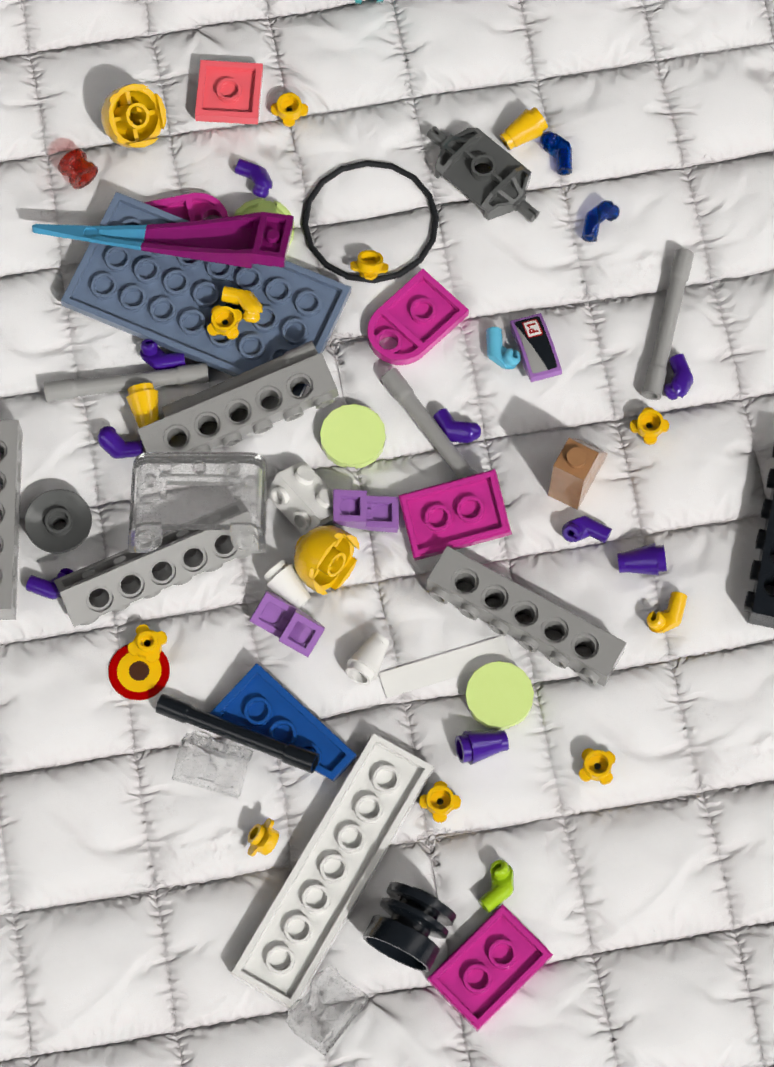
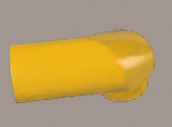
(669, 618)

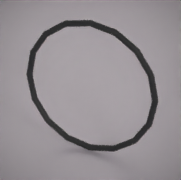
(414, 178)

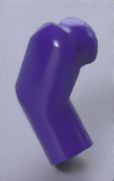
(258, 176)
(682, 378)
(116, 446)
(585, 527)
(44, 587)

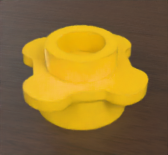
(285, 101)
(369, 264)
(222, 313)
(653, 417)
(150, 652)
(593, 757)
(440, 791)
(262, 838)

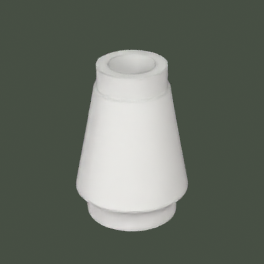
(287, 584)
(367, 660)

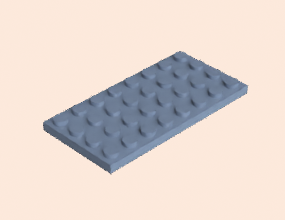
(174, 296)

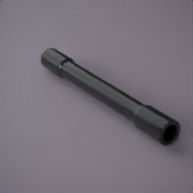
(287, 752)

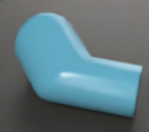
(497, 352)

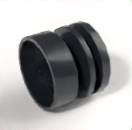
(413, 919)

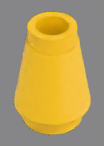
(524, 128)
(143, 403)

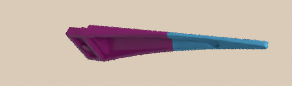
(233, 240)

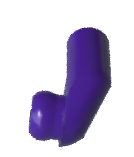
(157, 358)
(457, 430)

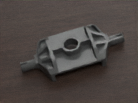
(494, 192)

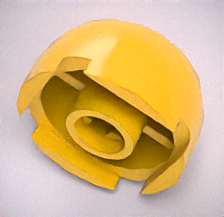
(133, 116)
(325, 557)

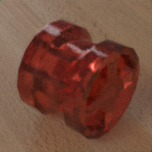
(77, 168)

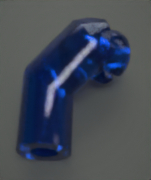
(559, 149)
(595, 216)

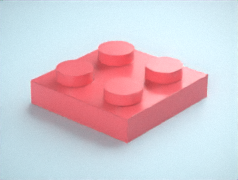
(229, 92)

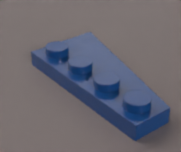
(271, 710)

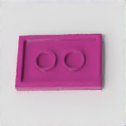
(455, 514)
(489, 967)

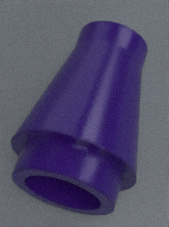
(643, 560)
(479, 745)

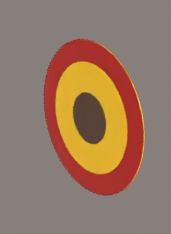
(137, 677)

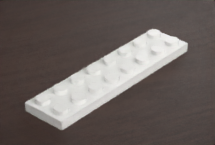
(332, 871)

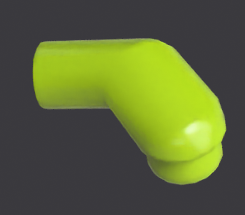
(501, 885)

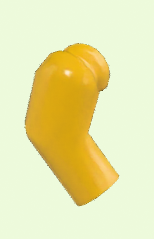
(247, 301)

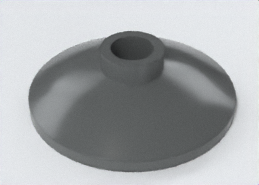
(55, 507)

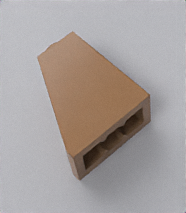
(575, 472)

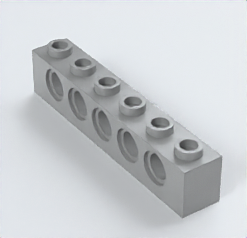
(219, 409)
(10, 493)
(109, 573)
(516, 600)

